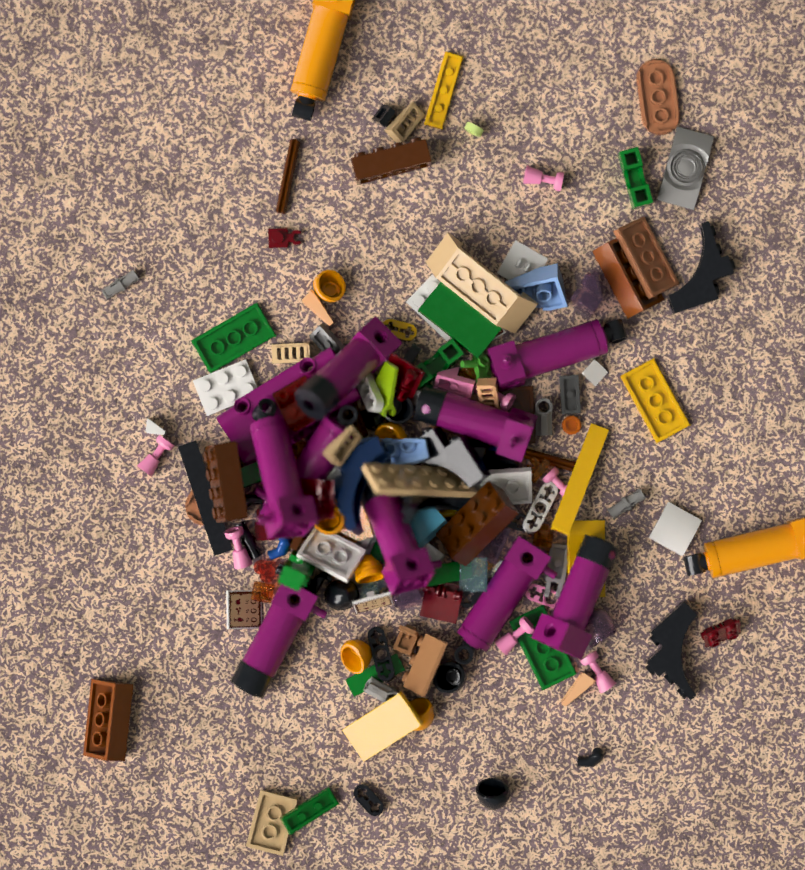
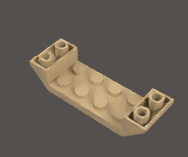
(479, 285)

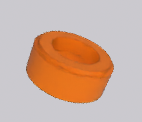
(571, 425)

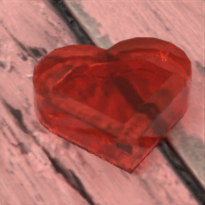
(265, 569)

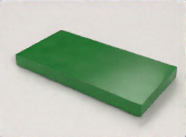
(459, 320)
(233, 338)
(547, 663)

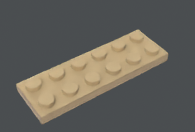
(416, 480)

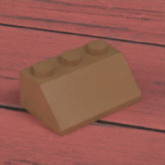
(424, 664)

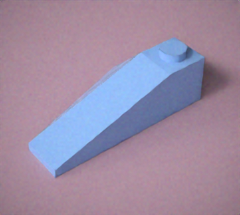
(542, 285)
(404, 450)

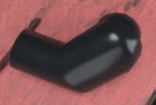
(252, 499)
(318, 581)
(592, 760)

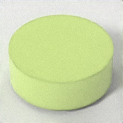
(473, 129)

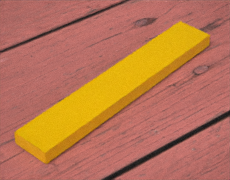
(579, 479)

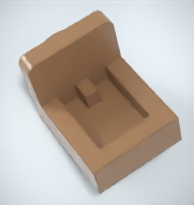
(406, 640)

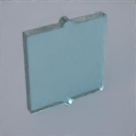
(474, 576)

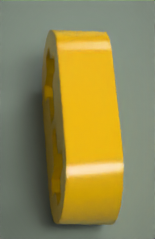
(401, 325)

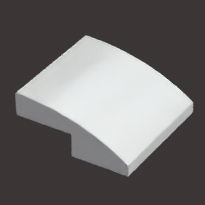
(675, 529)

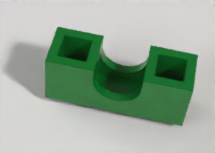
(632, 171)
(442, 360)
(295, 572)

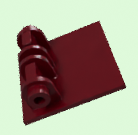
(407, 377)
(322, 494)
(442, 602)
(729, 631)

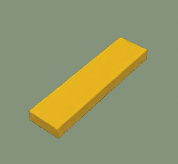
(443, 90)

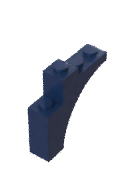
(351, 484)

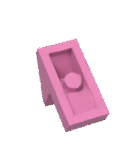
(453, 383)

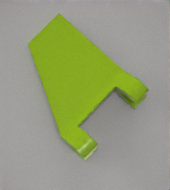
(386, 383)

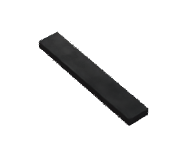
(200, 486)

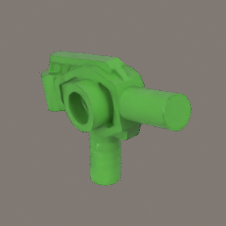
(480, 365)

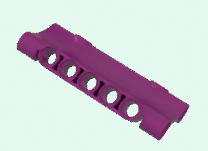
(237, 423)

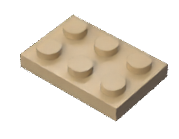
(267, 829)

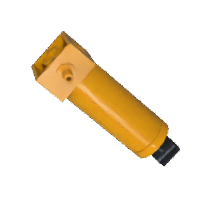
(319, 54)
(750, 550)

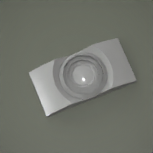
(685, 168)

